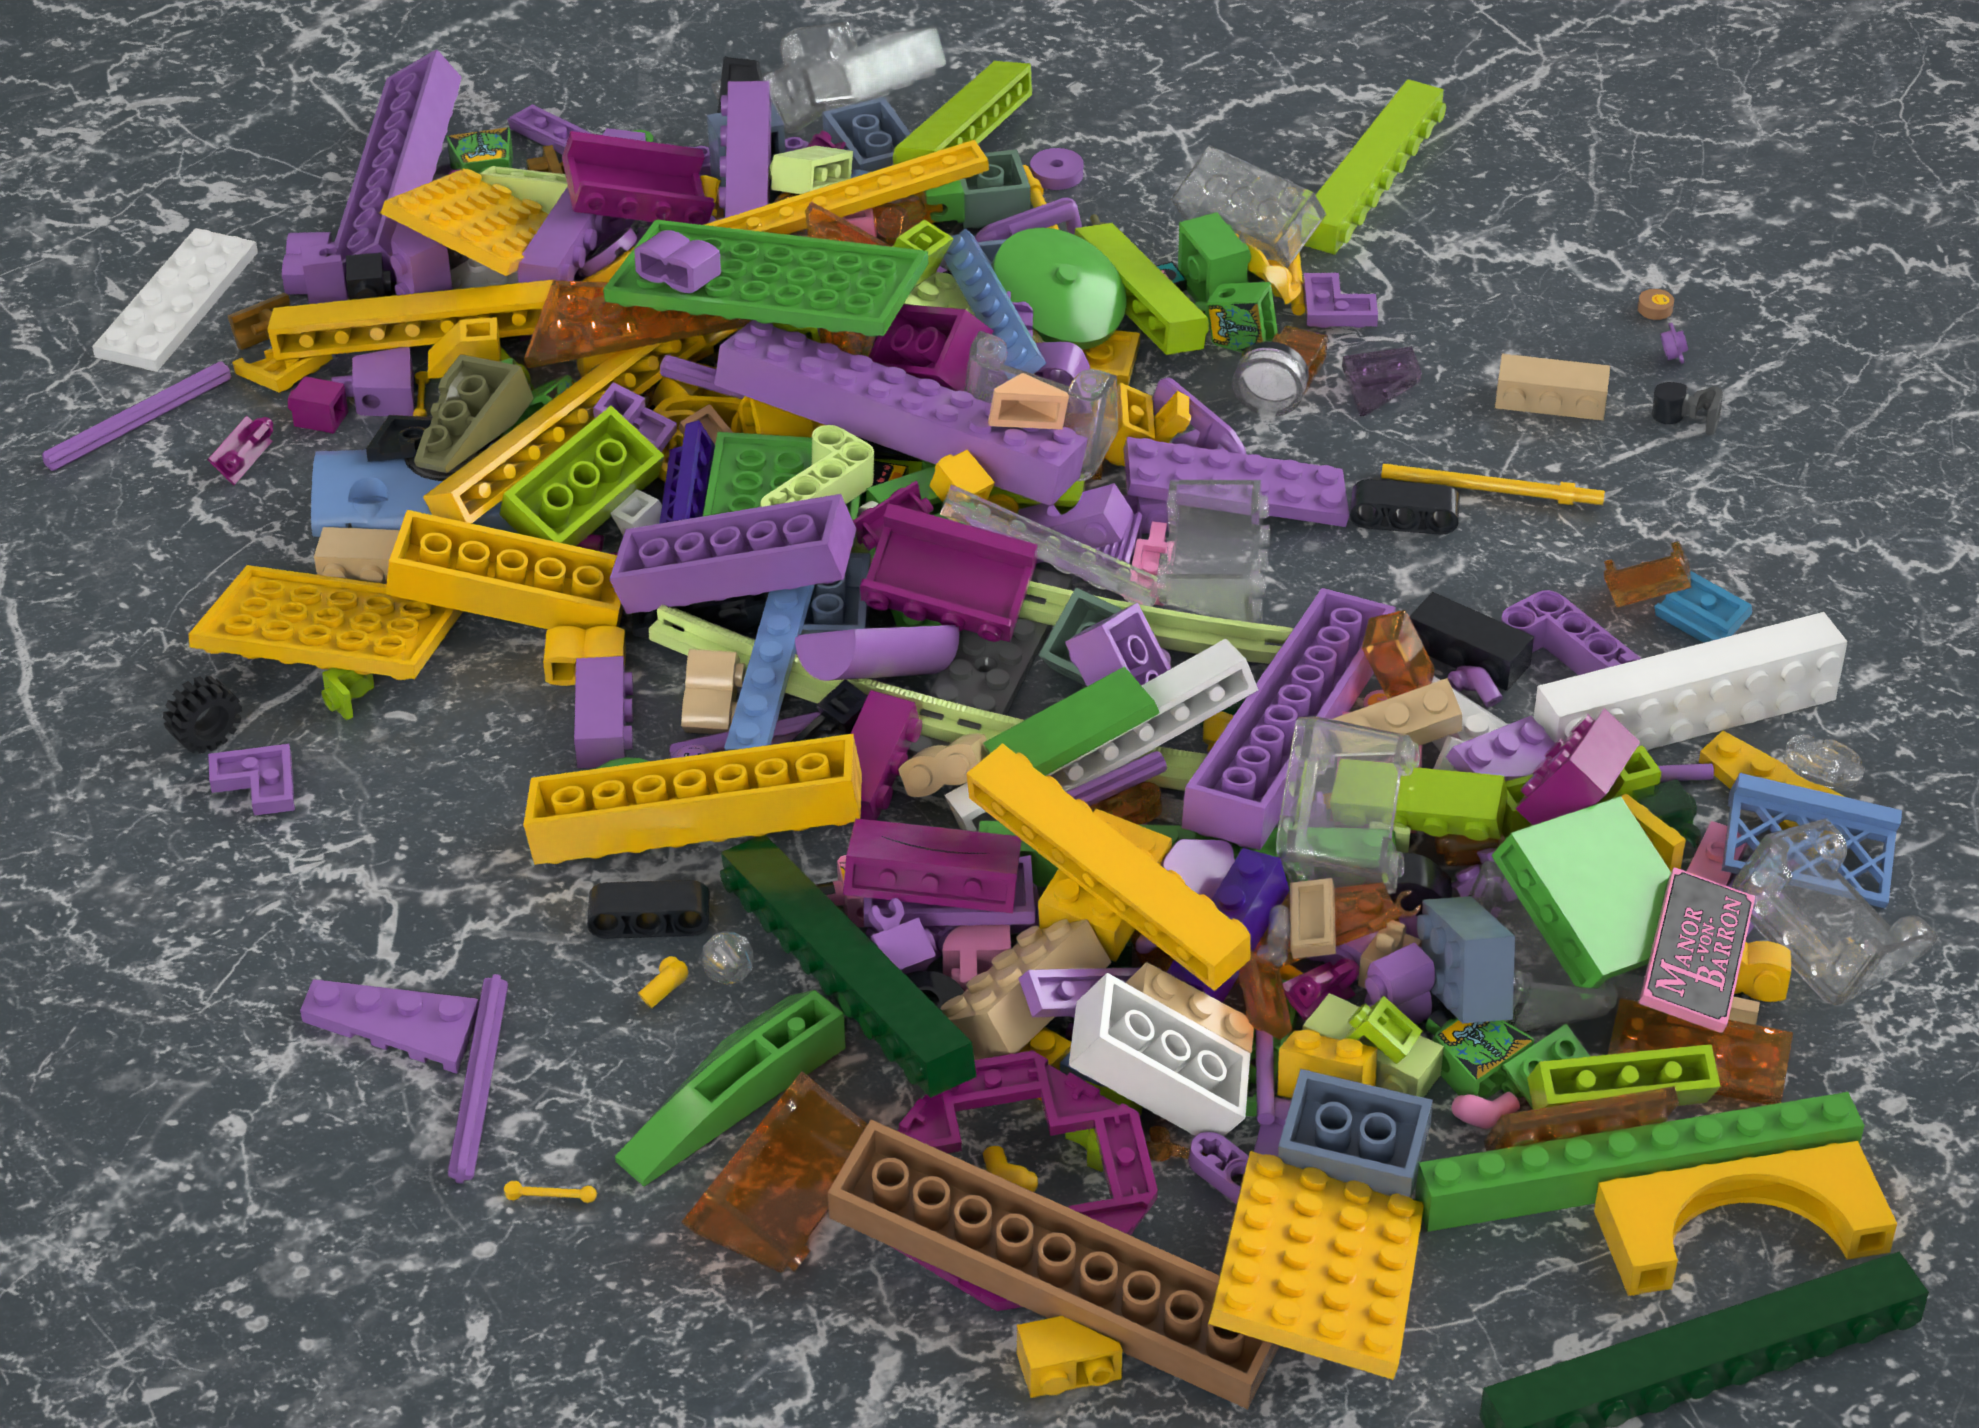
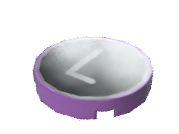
(607, 251)

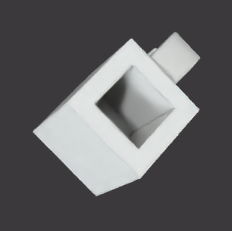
(637, 511)

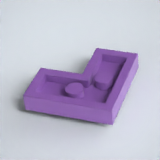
(1328, 307)
(263, 770)

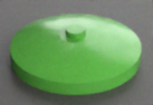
(1065, 282)

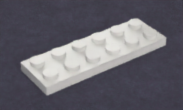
(175, 300)

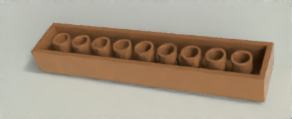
(1045, 1259)

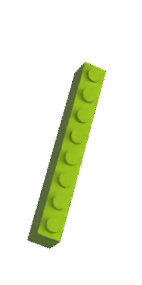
(971, 112)
(1376, 162)

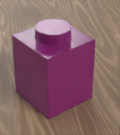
(318, 404)

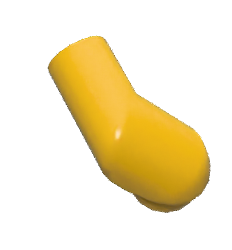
(997, 1164)

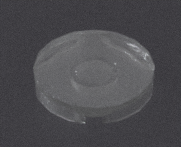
(1824, 763)

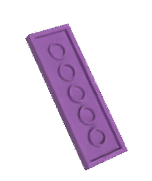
(1293, 487)

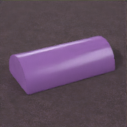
(878, 652)

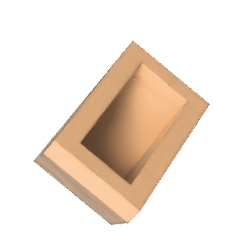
(1028, 404)

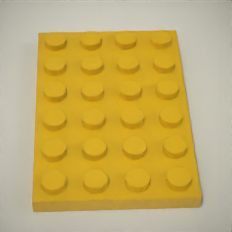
(470, 218)
(322, 623)
(1319, 1265)

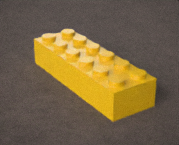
(502, 574)

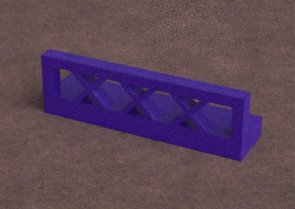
(688, 475)

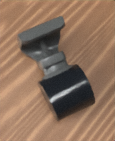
(1673, 402)

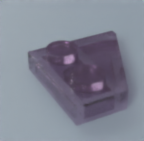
(1380, 376)

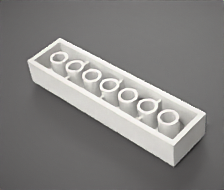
(1705, 684)

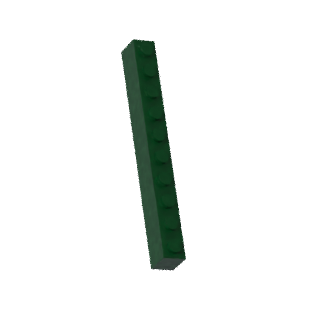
(849, 966)
(1712, 1350)

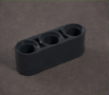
(1405, 506)
(648, 909)

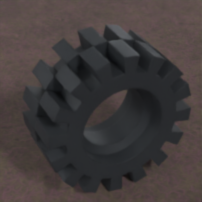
(191, 704)

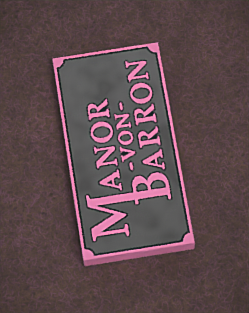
(1697, 950)

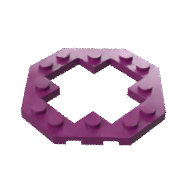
(1068, 1107)

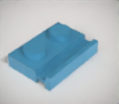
(1704, 610)

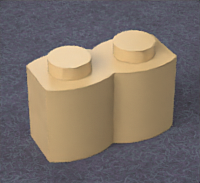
(711, 690)
(942, 765)

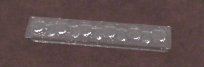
(1053, 547)

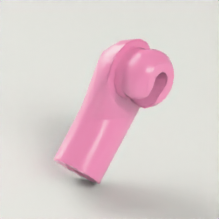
(1483, 1112)

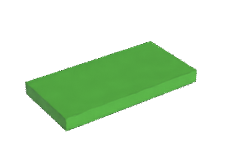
(1079, 722)

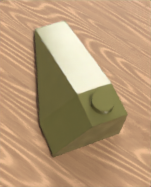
(473, 408)

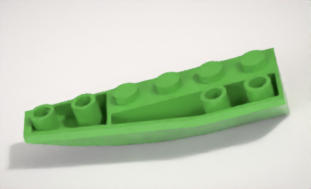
(736, 1081)

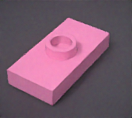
(1709, 855)

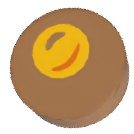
(1655, 304)

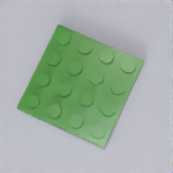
(752, 466)

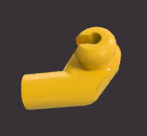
(671, 976)

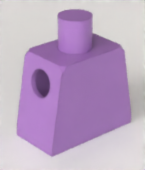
(381, 383)

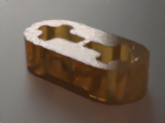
(1130, 803)

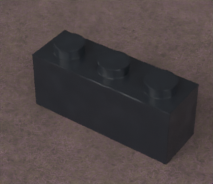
(1472, 639)

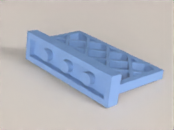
(1804, 806)

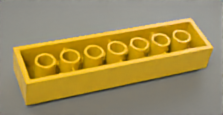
(693, 799)

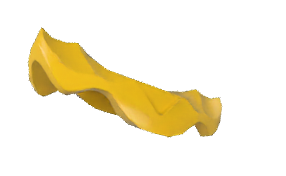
(1275, 273)

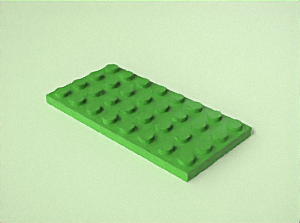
(783, 280)

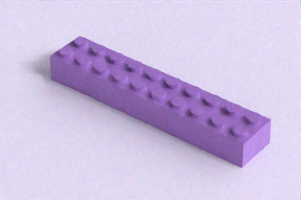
(398, 153)
(895, 409)
(1313, 674)

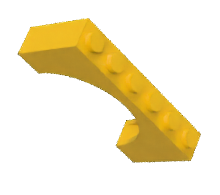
(1821, 1184)

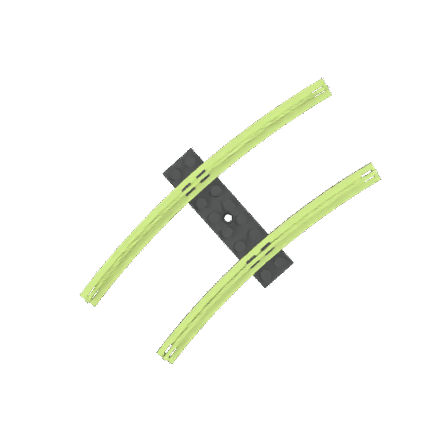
(978, 702)

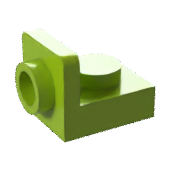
(341, 687)
(1385, 1028)

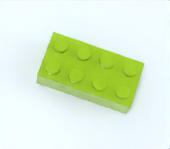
(582, 481)

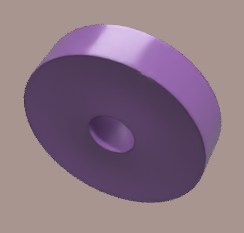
(1057, 168)

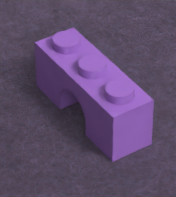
(1095, 520)

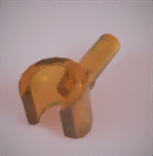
(1392, 914)
(1161, 1147)

